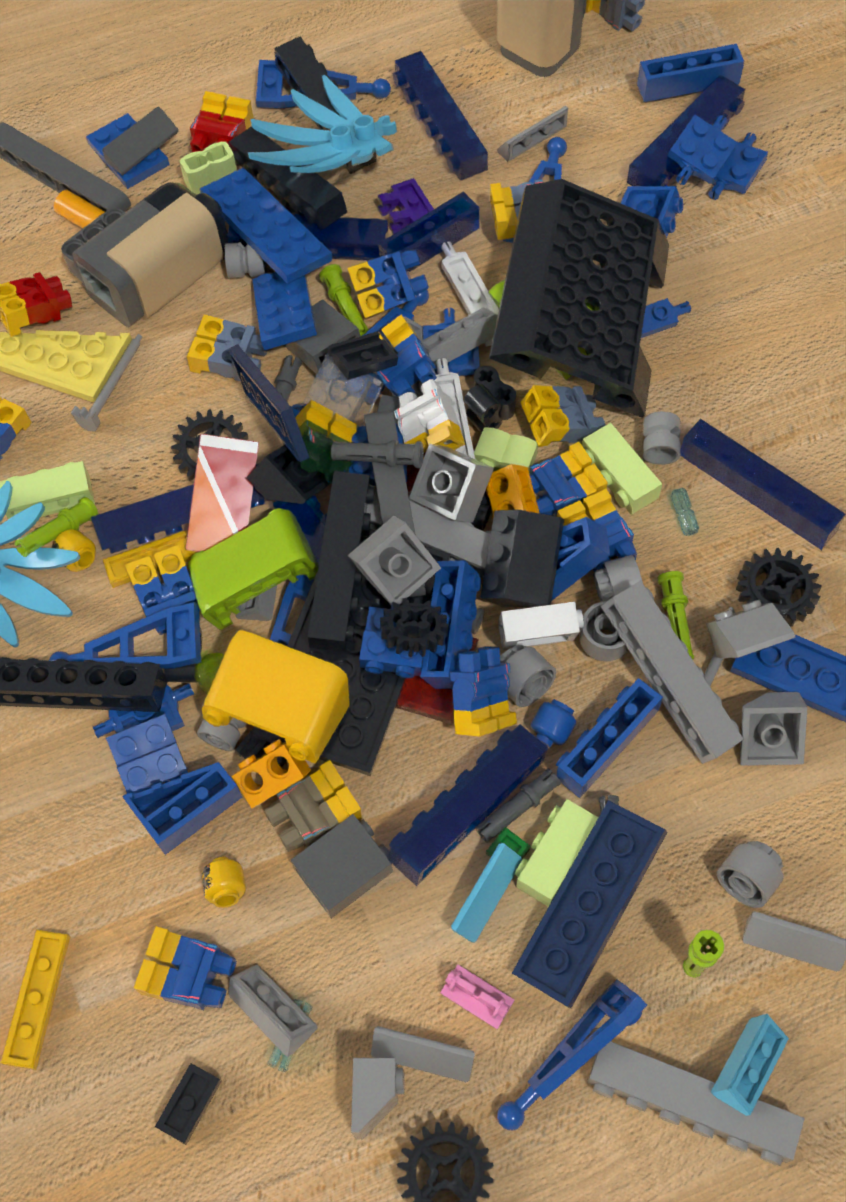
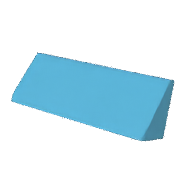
(486, 893)
(750, 1064)

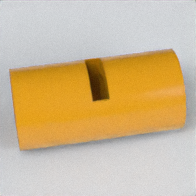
(76, 209)

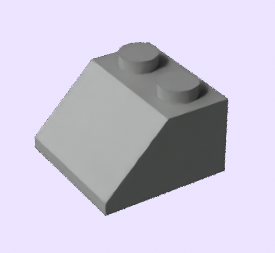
(394, 560)
(748, 630)
(374, 1092)

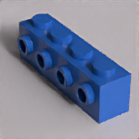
(688, 72)
(456, 595)
(608, 738)

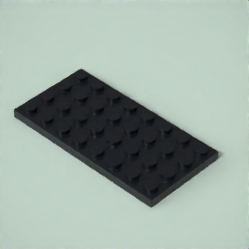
(371, 695)

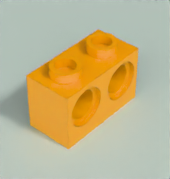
(519, 492)
(274, 777)

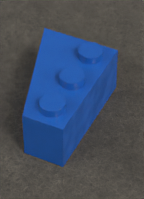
(184, 805)

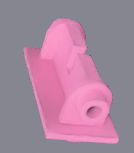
(477, 996)

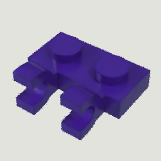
(409, 199)

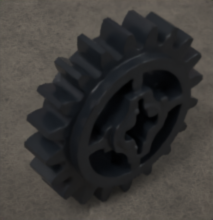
(190, 439)
(782, 579)
(466, 1150)

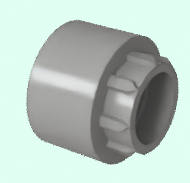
(616, 577)
(594, 642)
(528, 676)
(751, 873)

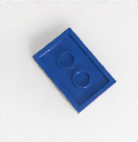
(147, 167)

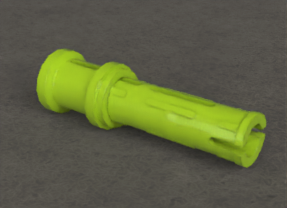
(340, 293)
(66, 520)
(675, 602)
(696, 955)

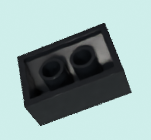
(283, 479)
(522, 559)

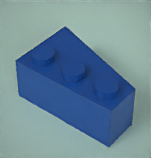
(581, 549)

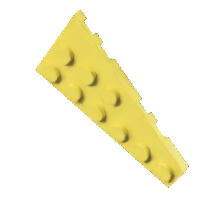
(63, 359)

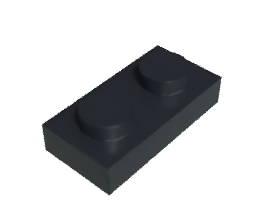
(188, 1103)

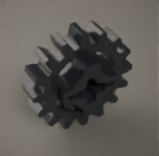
(413, 627)

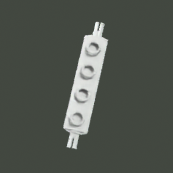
(466, 282)
(451, 386)

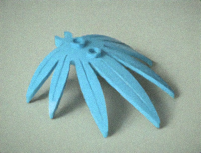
(351, 135)
(17, 586)

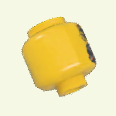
(78, 542)
(223, 882)

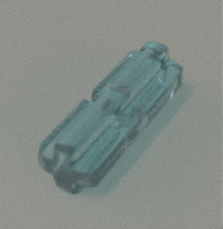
(686, 515)

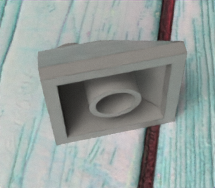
(774, 730)

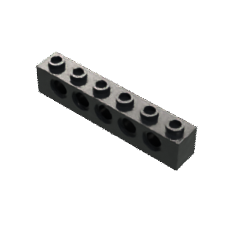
(82, 684)

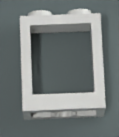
(540, 625)

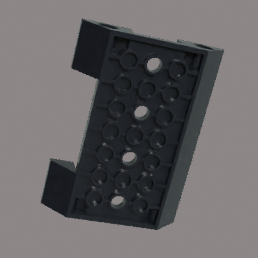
(555, 276)

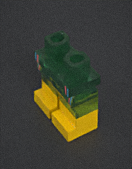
(318, 432)

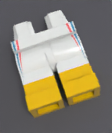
(429, 418)

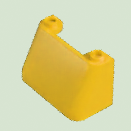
(278, 693)

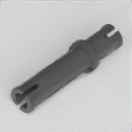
(527, 797)

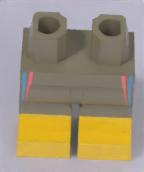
(313, 807)

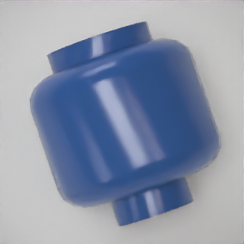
(553, 723)

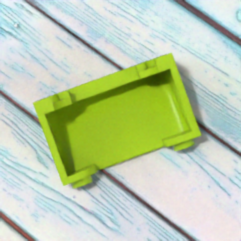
(250, 565)

